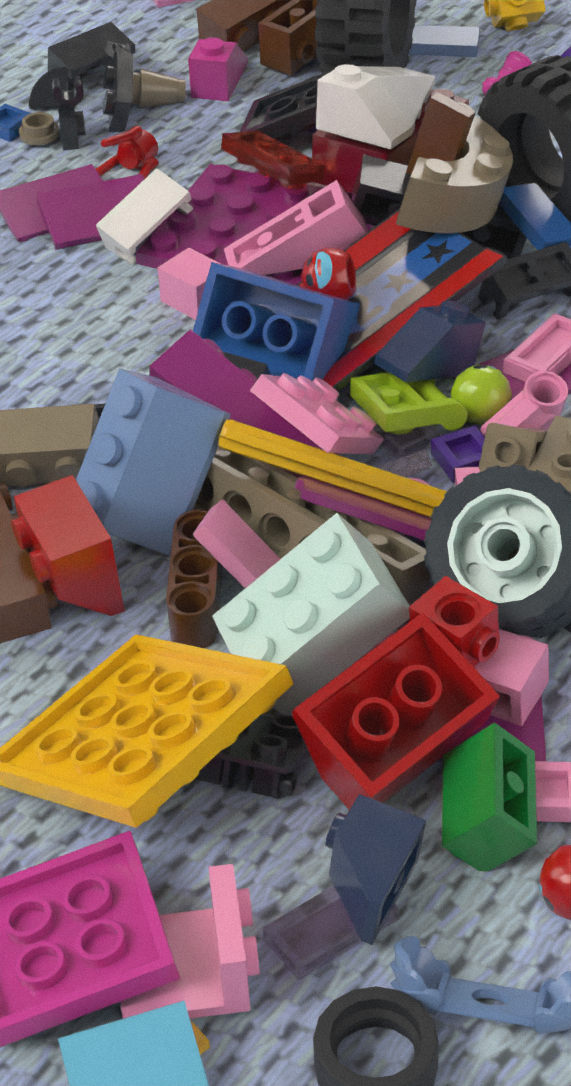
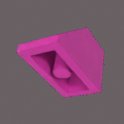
(215, 69)

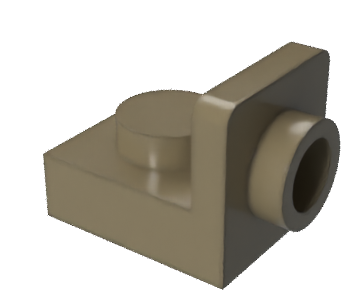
(510, 446)

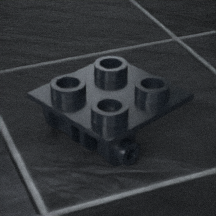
(265, 751)

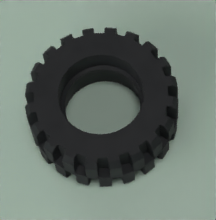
(364, 30)
(523, 111)

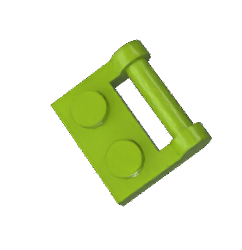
(406, 405)

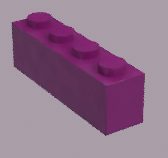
(204, 372)

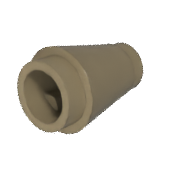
(157, 89)

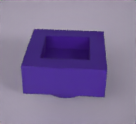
(458, 450)

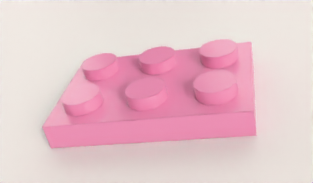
(318, 415)

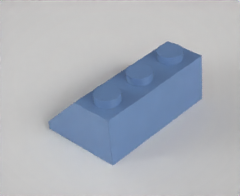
(149, 458)

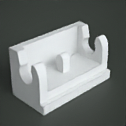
(142, 213)

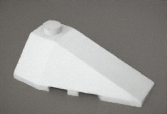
(372, 103)

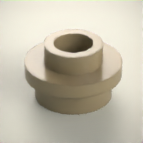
(38, 129)

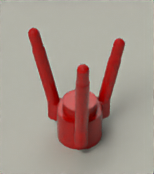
(135, 150)

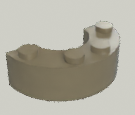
(458, 192)

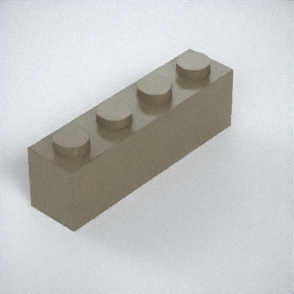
(44, 443)

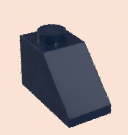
(433, 344)
(372, 860)

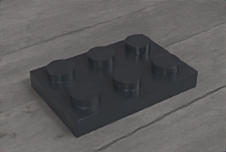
(286, 109)

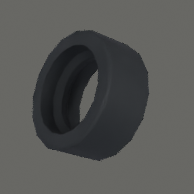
(370, 1009)

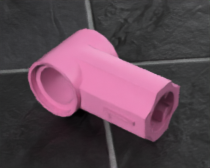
(535, 405)

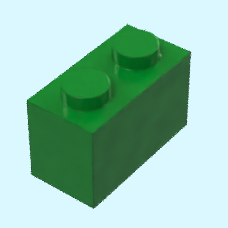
(489, 799)

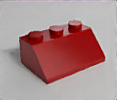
(393, 713)

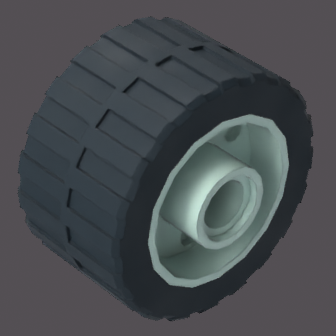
(488, 520)

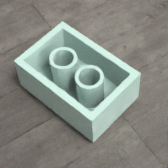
(315, 610)

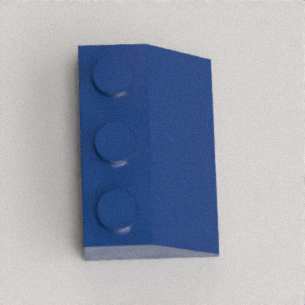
(273, 321)

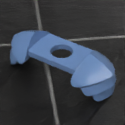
(431, 984)

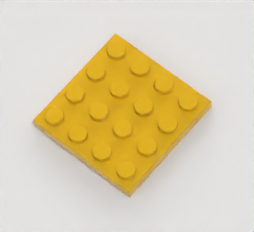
(139, 727)

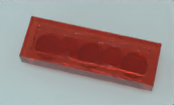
(273, 158)

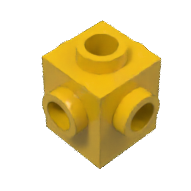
(514, 13)

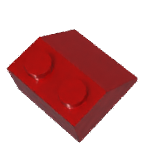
(69, 546)

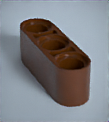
(192, 585)

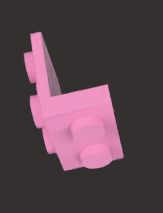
(208, 954)

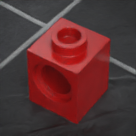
(462, 617)

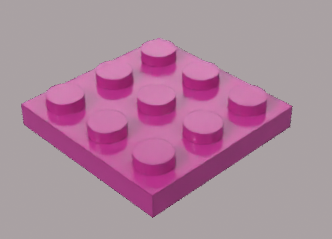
(78, 937)

